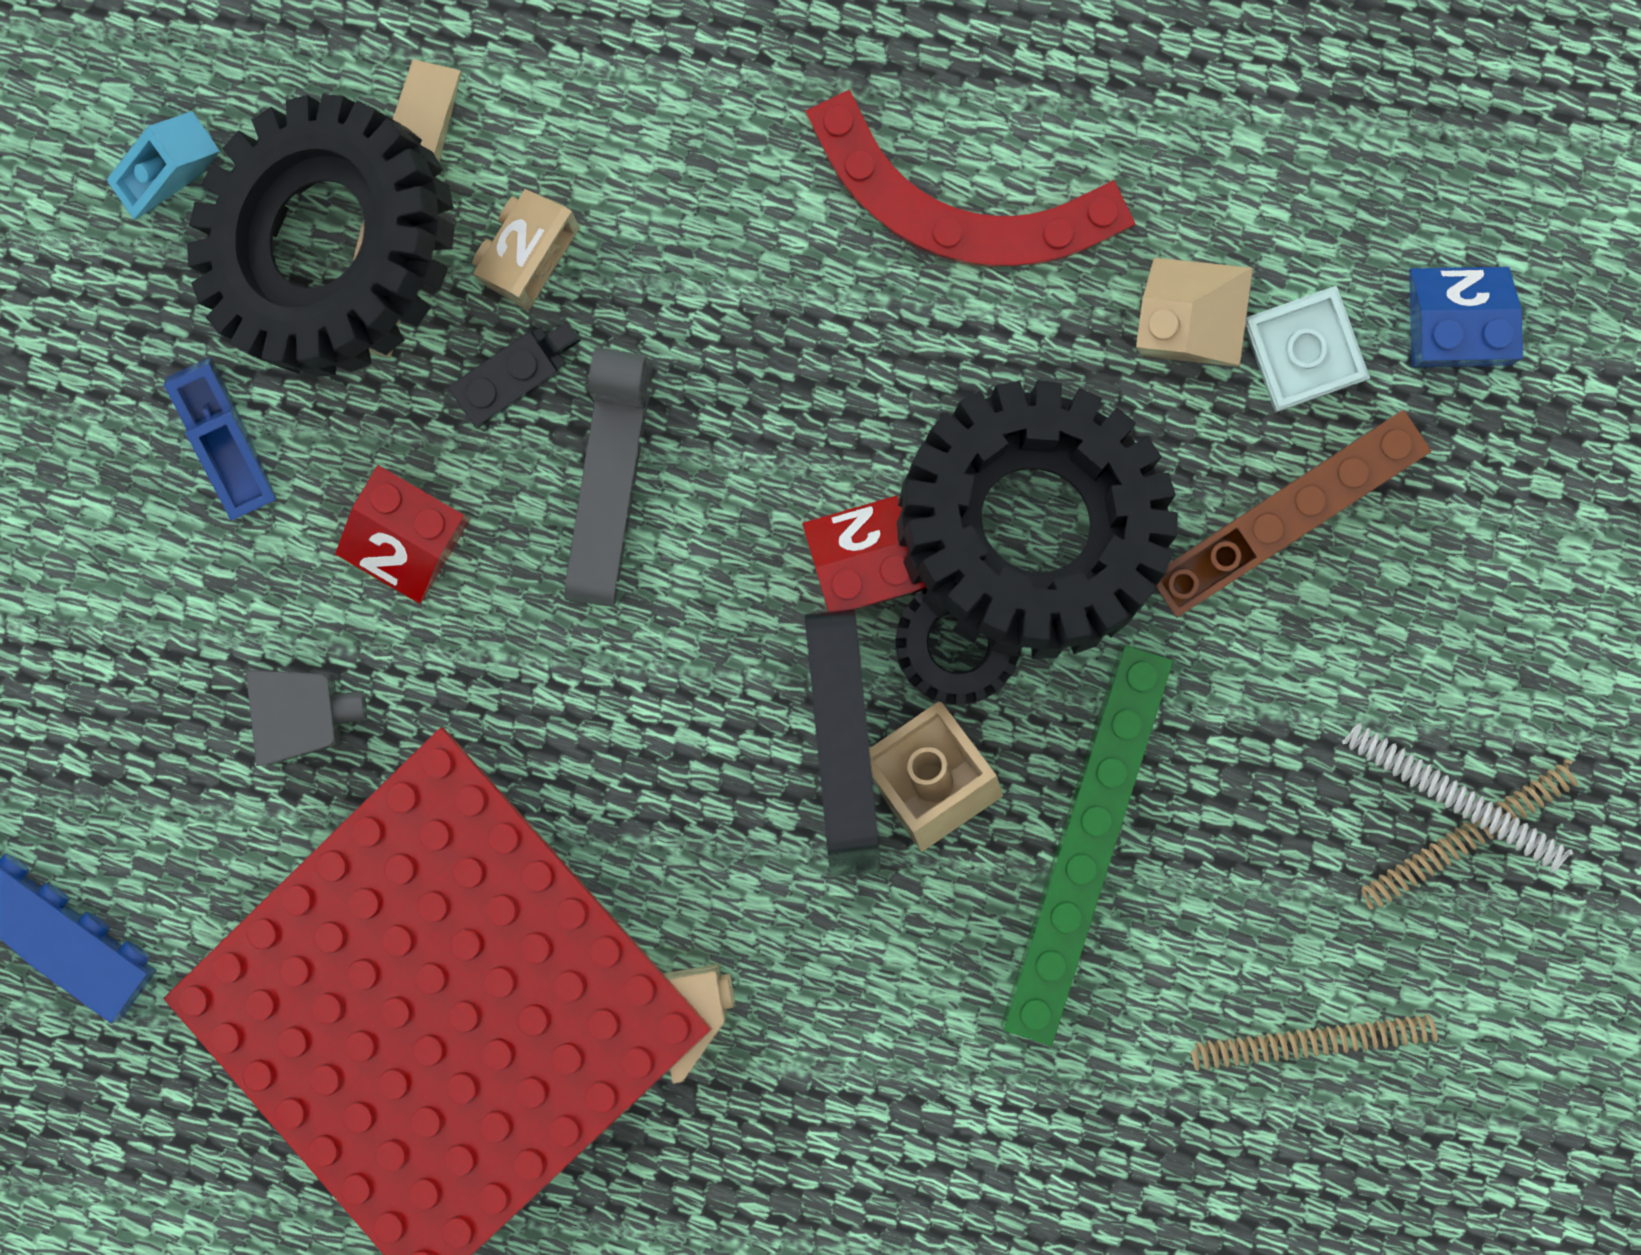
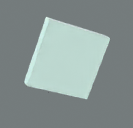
(1306, 349)

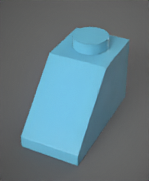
(162, 163)

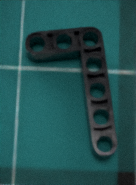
(842, 743)

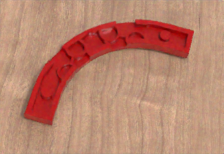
(949, 230)

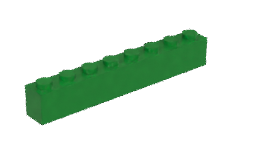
(1086, 844)

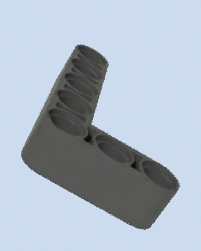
(619, 390)

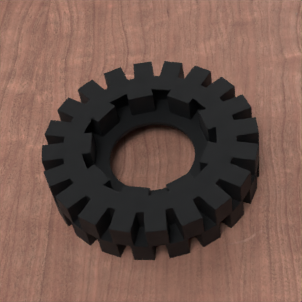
(360, 309)
(1052, 434)

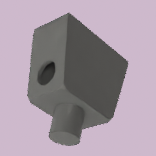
(298, 713)

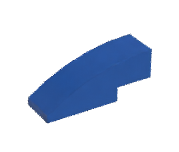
(219, 438)

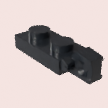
(512, 373)

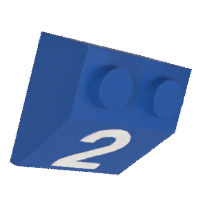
(1464, 317)

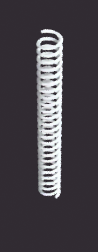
(1459, 795)

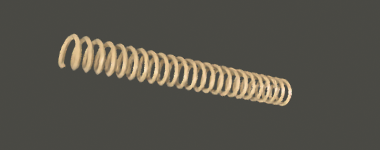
(1464, 832)
(1313, 1037)

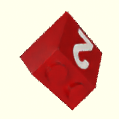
(400, 534)
(860, 556)

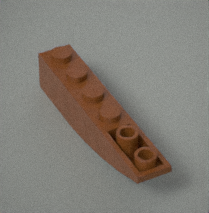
(1292, 512)

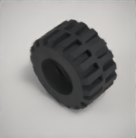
(932, 679)

